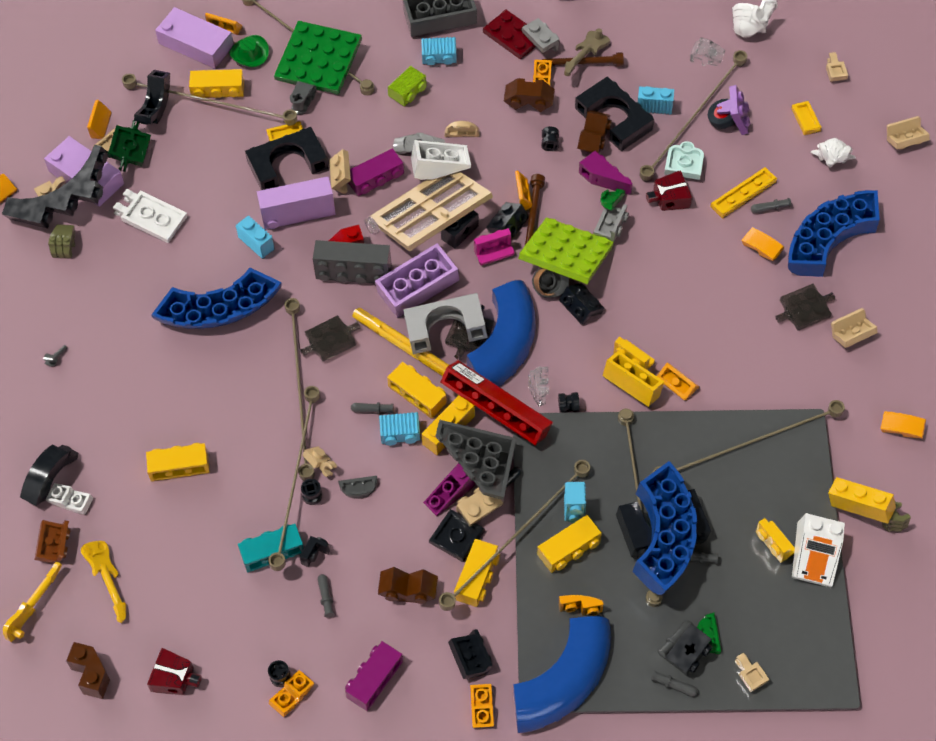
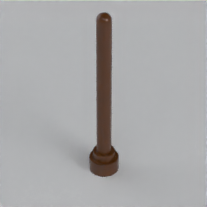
(617, 59)
(537, 182)

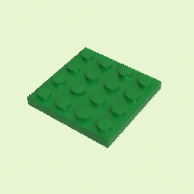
(318, 56)

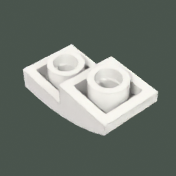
(67, 498)

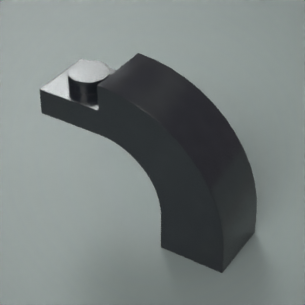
(156, 98)
(44, 470)

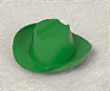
(250, 51)

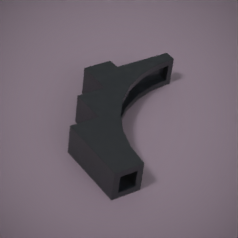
(82, 186)

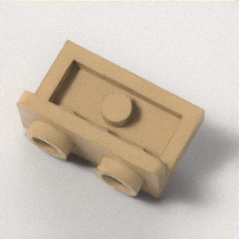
(906, 133)
(340, 171)
(852, 328)
(477, 506)

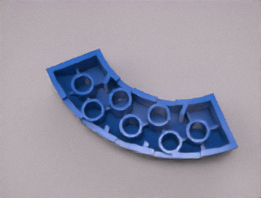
(828, 227)
(217, 306)
(511, 337)
(672, 526)
(568, 680)

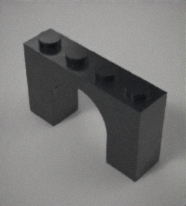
(608, 94)
(300, 143)
(639, 534)

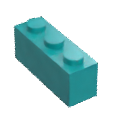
(257, 550)

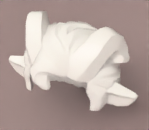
(833, 152)

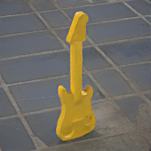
(98, 557)
(13, 626)

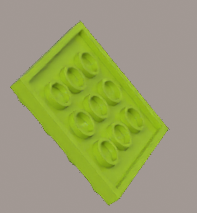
(566, 250)

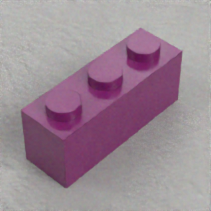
(376, 172)
(373, 675)

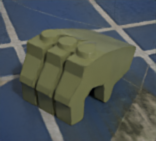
(62, 241)
(897, 522)

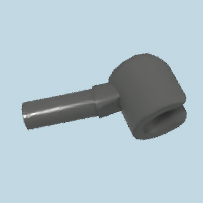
(51, 360)

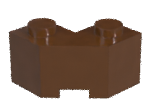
(537, 94)
(594, 132)
(406, 587)
(94, 677)

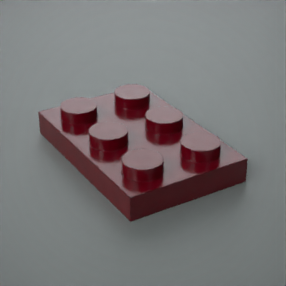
(507, 32)

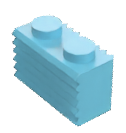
(439, 50)
(656, 99)
(255, 236)
(399, 428)
(574, 501)

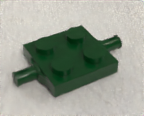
(129, 145)

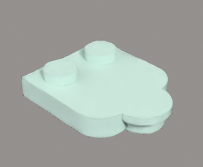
(685, 158)

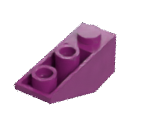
(601, 173)
(449, 490)

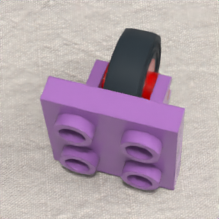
(730, 111)

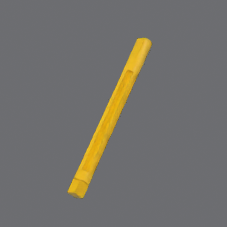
(399, 340)

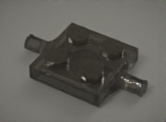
(805, 307)
(458, 337)
(330, 338)

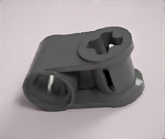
(302, 97)

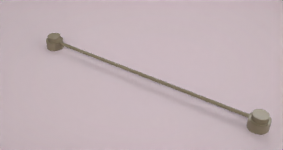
(366, 85)
(289, 116)
(647, 171)
(292, 307)
(835, 409)
(626, 418)
(277, 560)
(447, 600)

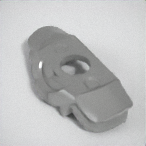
(405, 144)

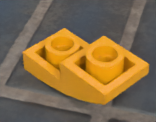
(542, 70)
(763, 244)
(903, 424)
(589, 605)
(291, 694)
(482, 705)

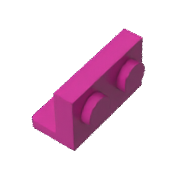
(493, 246)

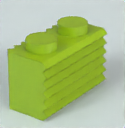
(407, 86)

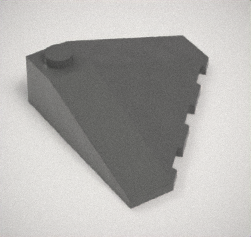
(481, 453)

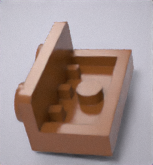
(52, 541)

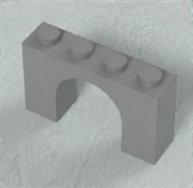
(423, 317)

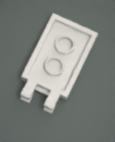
(150, 215)

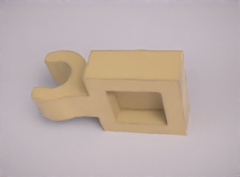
(835, 69)
(49, 187)
(318, 459)
(752, 675)

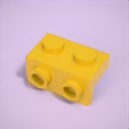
(633, 353)
(774, 540)

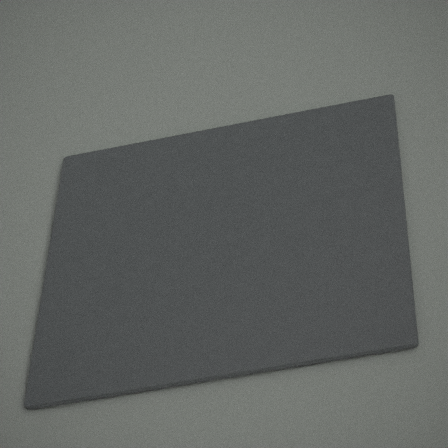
(783, 623)

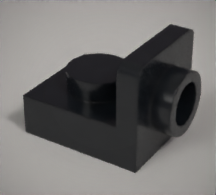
(312, 549)

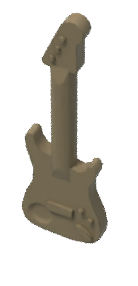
(594, 41)

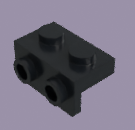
(509, 216)
(580, 302)
(471, 655)

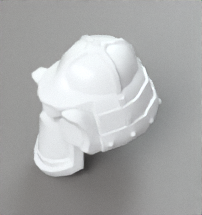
(752, 19)

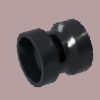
(550, 138)
(568, 402)
(311, 496)
(277, 669)

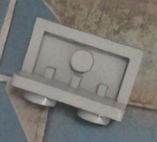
(541, 35)
(611, 222)

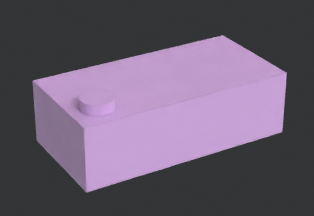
(194, 37)
(70, 157)
(296, 203)
(417, 280)

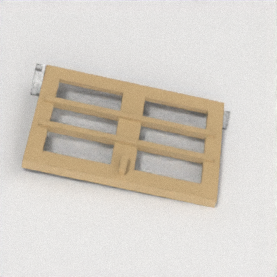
(428, 209)

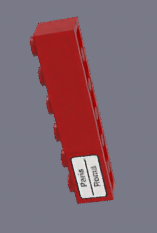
(496, 402)

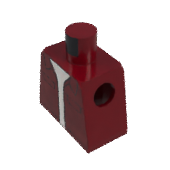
(670, 192)
(172, 674)

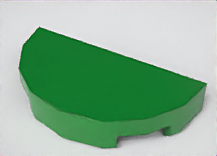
(611, 199)
(709, 627)

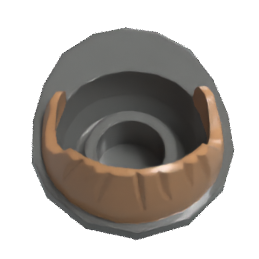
(549, 283)

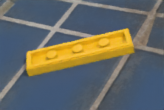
(743, 192)

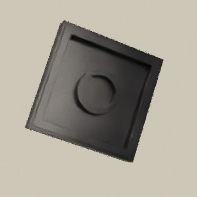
(455, 535)

